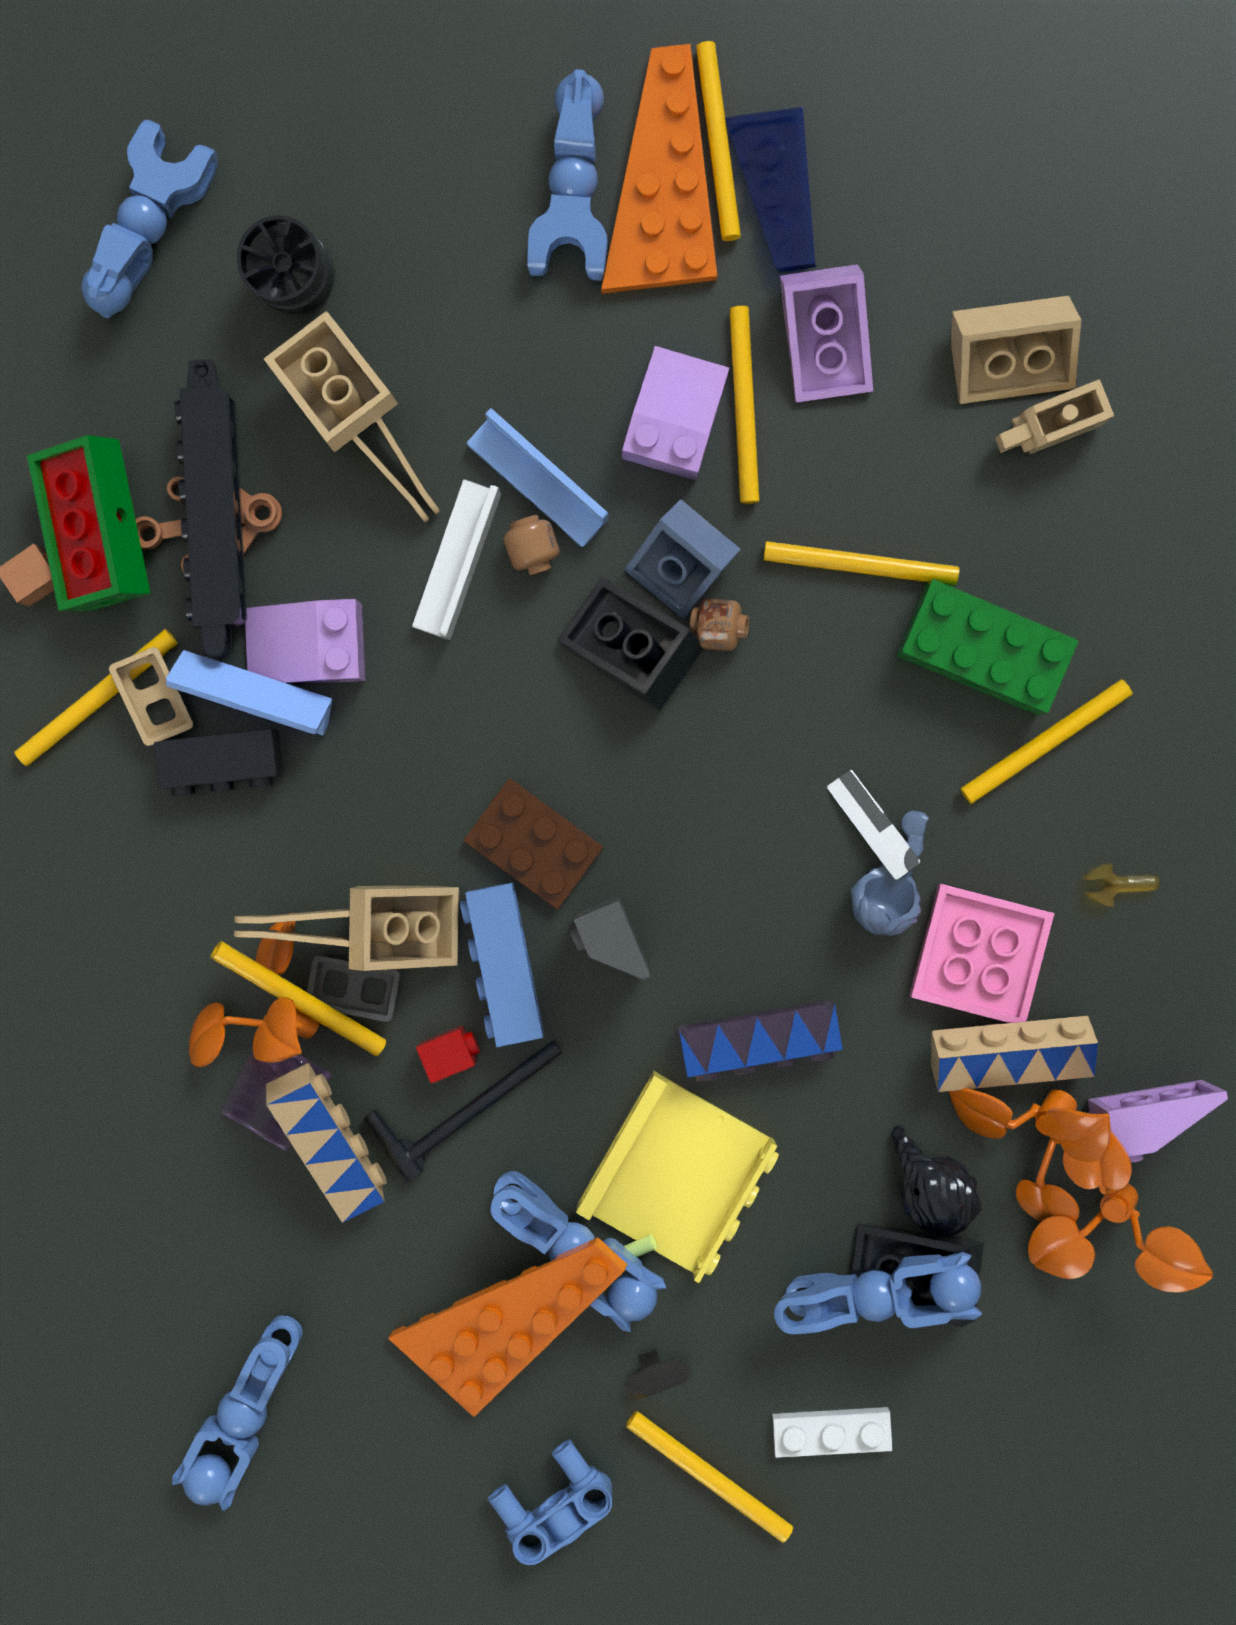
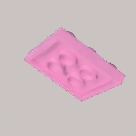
(981, 954)

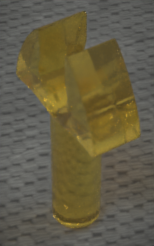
(1118, 884)

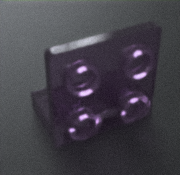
(248, 1097)

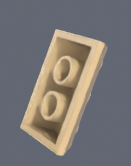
(1015, 349)

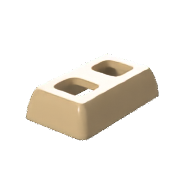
(137, 700)

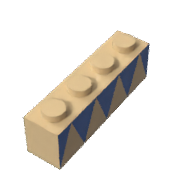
(1013, 1053)
(325, 1141)

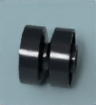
(285, 264)

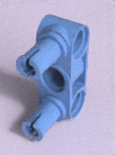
(562, 1515)

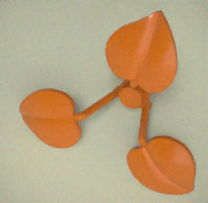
(276, 1033)
(1079, 1133)
(1168, 1257)

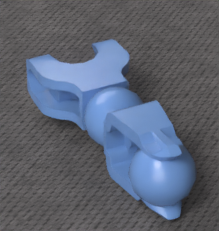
(572, 181)
(157, 193)
(547, 1228)
(878, 1296)
(239, 1416)

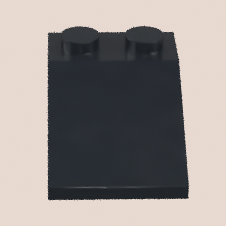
(631, 643)
(885, 1247)

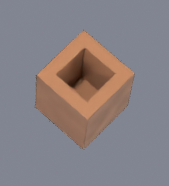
(28, 575)

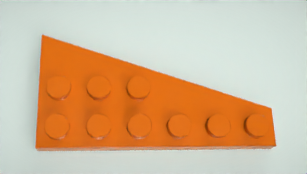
(664, 208)
(499, 1330)

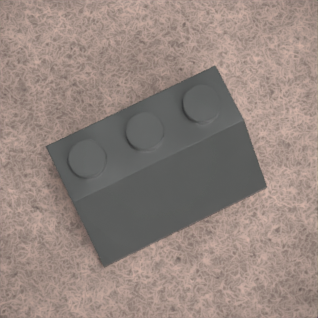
(610, 937)

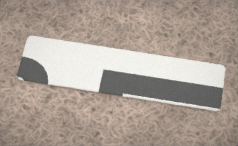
(873, 824)

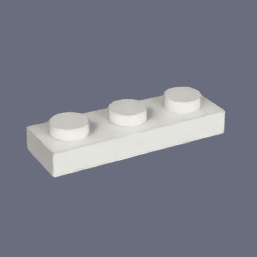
(832, 1432)

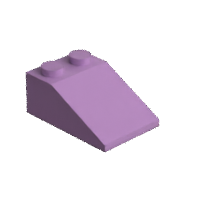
(827, 332)
(674, 413)
(307, 641)
(1157, 1115)

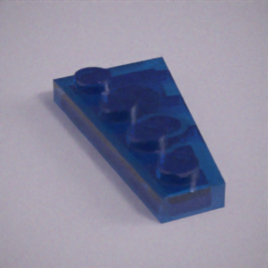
(777, 174)

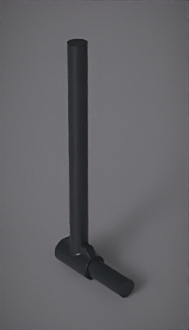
(409, 1156)

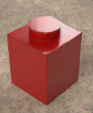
(448, 1053)

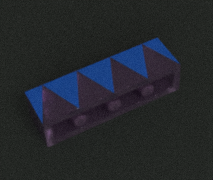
(759, 1039)

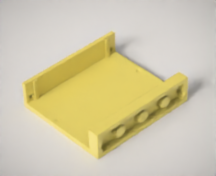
(679, 1175)

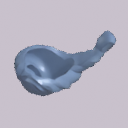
(883, 902)

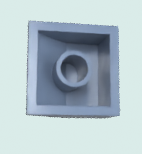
(681, 558)

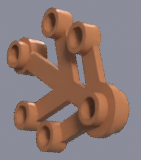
(249, 506)

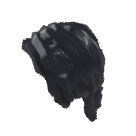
(935, 1190)

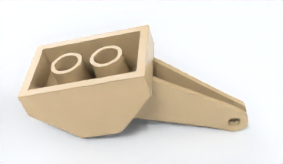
(340, 393)
(386, 929)

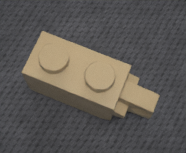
(1058, 419)

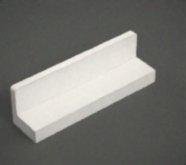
(457, 559)

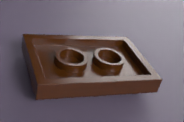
(533, 843)

